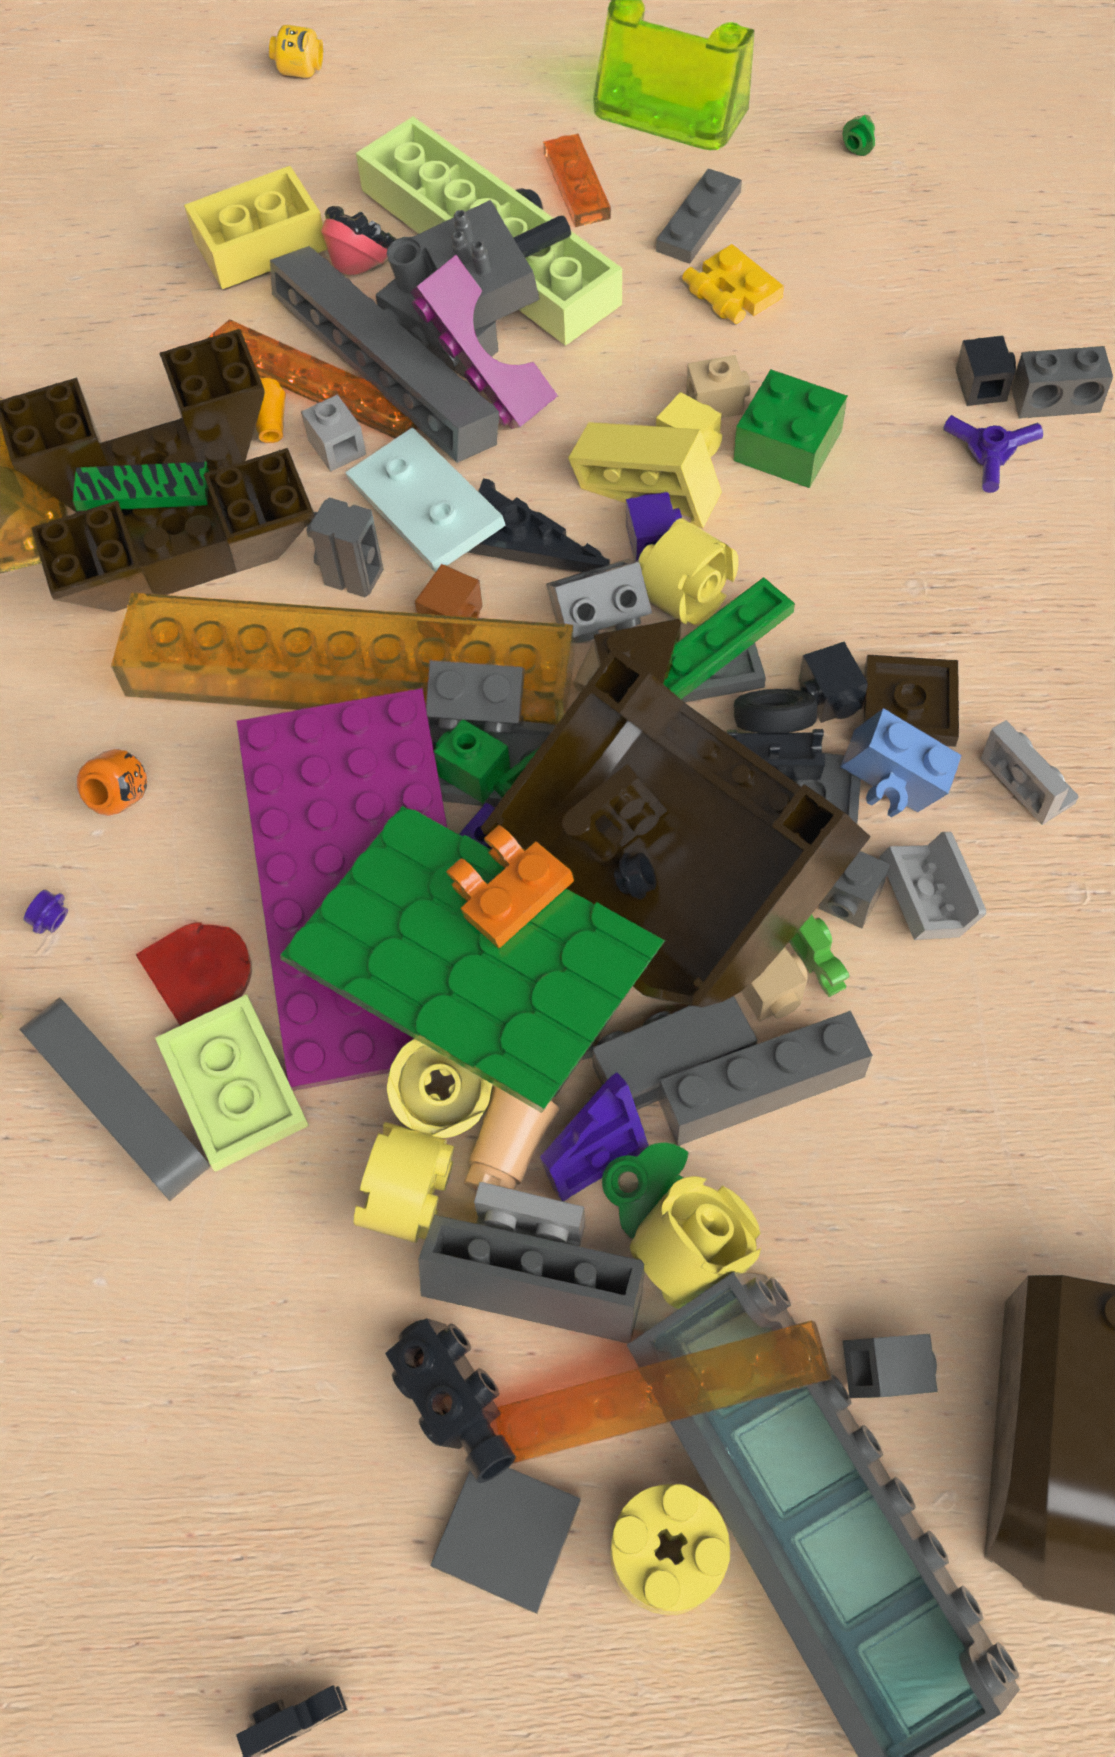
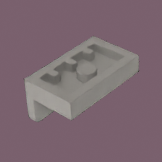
(1027, 773)
(529, 1214)

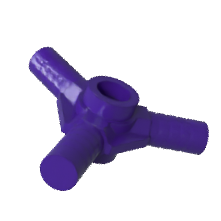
(992, 446)

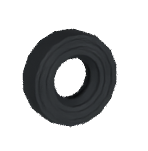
(775, 711)

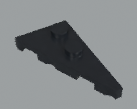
(533, 537)

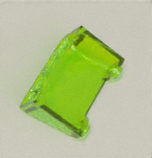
(672, 79)

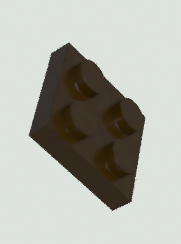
(916, 691)

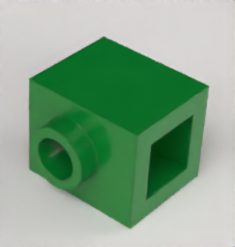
(471, 760)

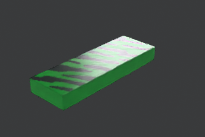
(141, 486)

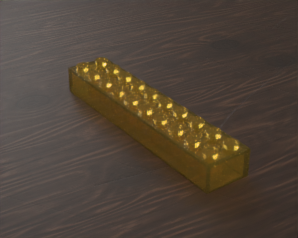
(324, 654)

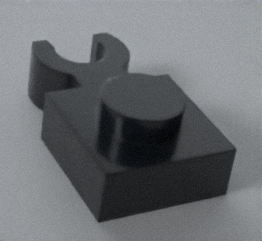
(278, 1725)

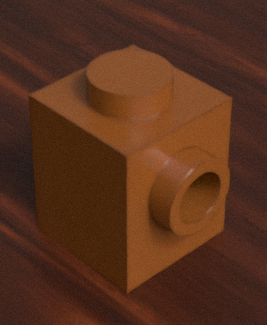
(450, 594)

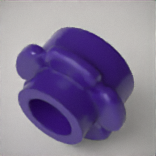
(46, 912)

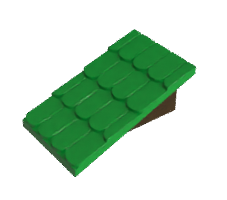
(410, 957)

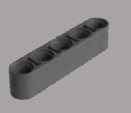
(115, 1099)

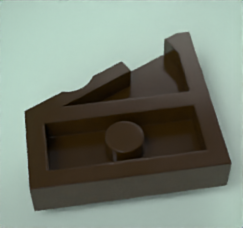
(646, 645)

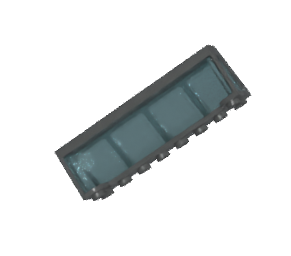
(837, 1543)

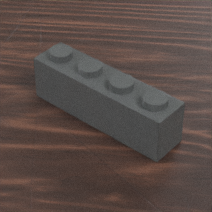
(764, 1077)
(531, 1278)

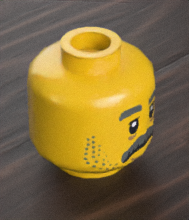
(296, 51)

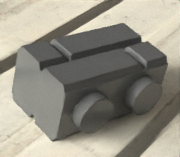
(346, 547)

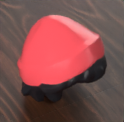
(354, 242)

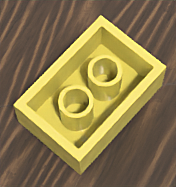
(253, 224)

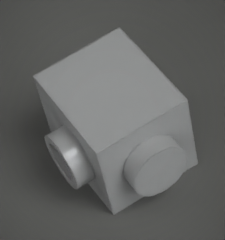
(334, 432)

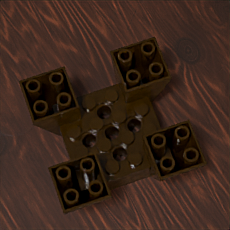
(112, 551)

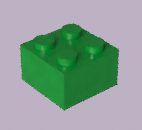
(789, 428)

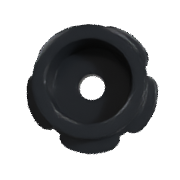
(635, 875)

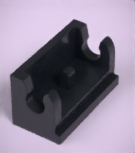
(793, 754)

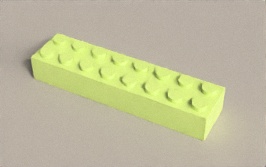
(429, 179)

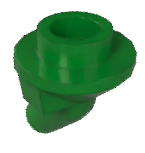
(859, 135)

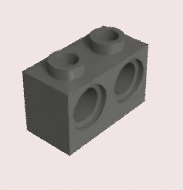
(1061, 382)

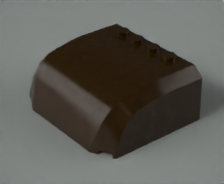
(732, 856)
(1056, 1443)

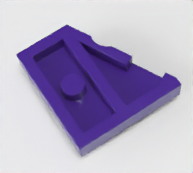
(594, 1138)

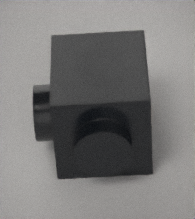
(985, 370)
(834, 681)

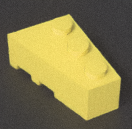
(643, 460)

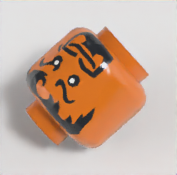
(111, 782)

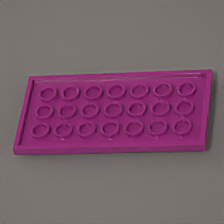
(316, 801)

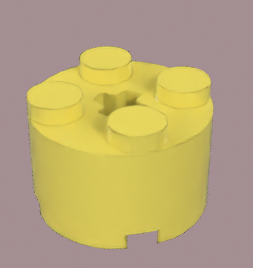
(688, 572)
(428, 1111)
(402, 1182)
(695, 1239)
(676, 1514)

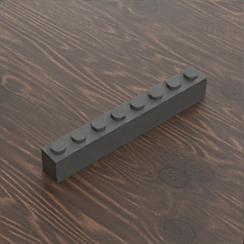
(385, 354)

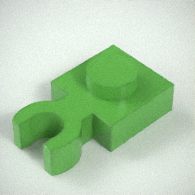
(813, 947)

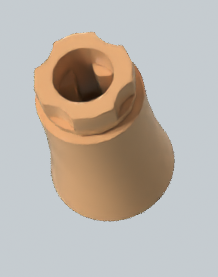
(507, 1141)

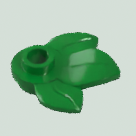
(656, 1172)

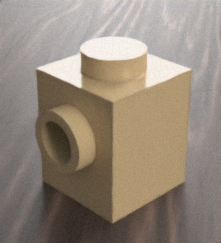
(718, 384)
(778, 988)

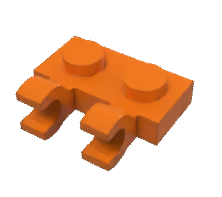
(516, 894)

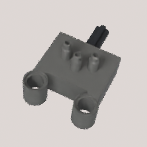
(487, 252)

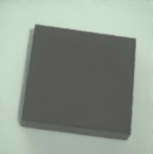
(507, 1536)

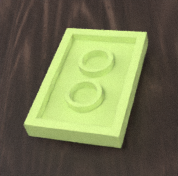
(231, 1083)

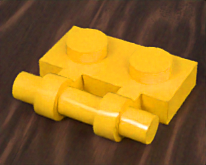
(741, 281)

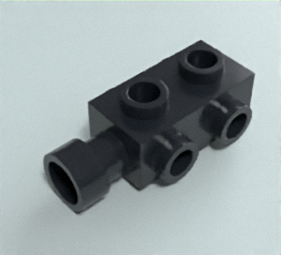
(449, 1373)

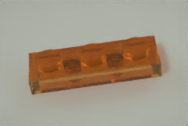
(577, 180)

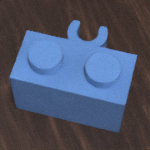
(900, 763)

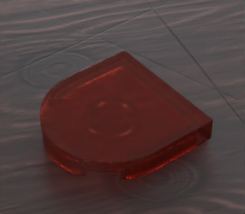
(198, 969)

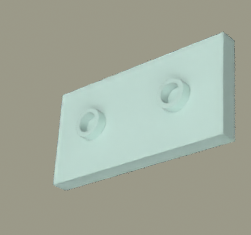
(425, 499)

